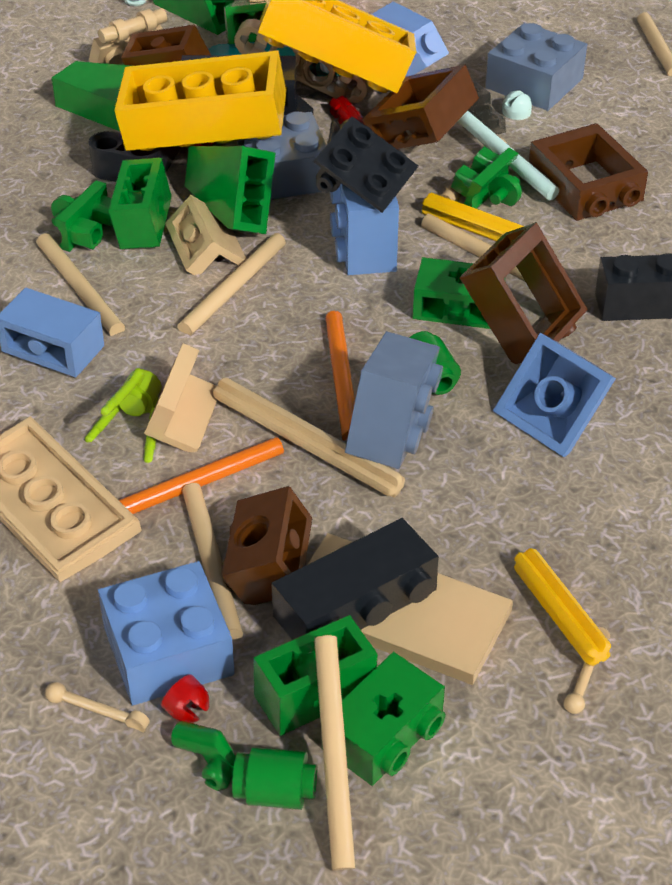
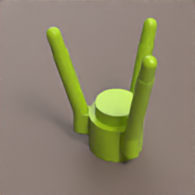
(135, 398)

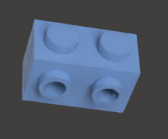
(50, 332)

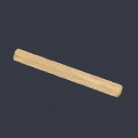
(308, 437)

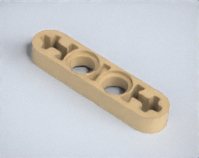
(303, 70)

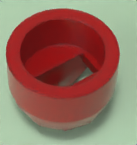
(180, 694)

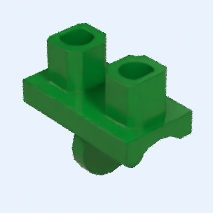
(488, 179)
(81, 216)

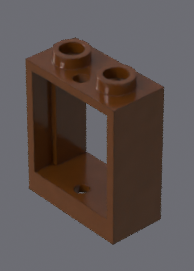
(425, 106)
(581, 146)
(546, 279)

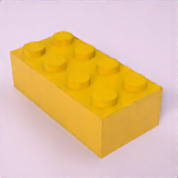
(341, 37)
(201, 101)

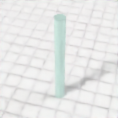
(519, 165)

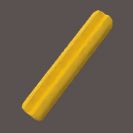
(467, 217)
(562, 607)

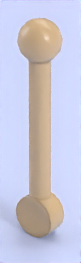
(57, 693)
(574, 702)

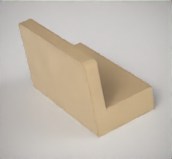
(201, 237)
(183, 405)

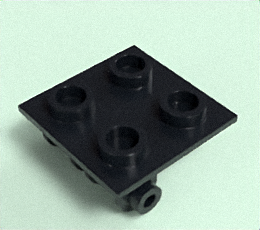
(363, 165)

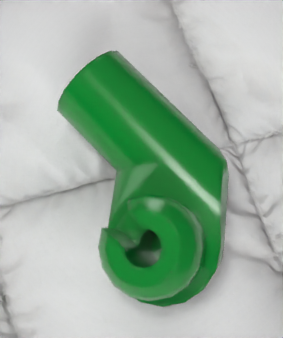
(212, 746)

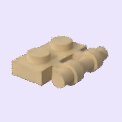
(113, 39)

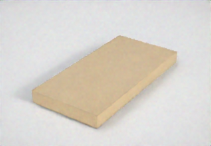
(57, 503)
(445, 631)

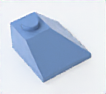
(427, 39)
(554, 394)

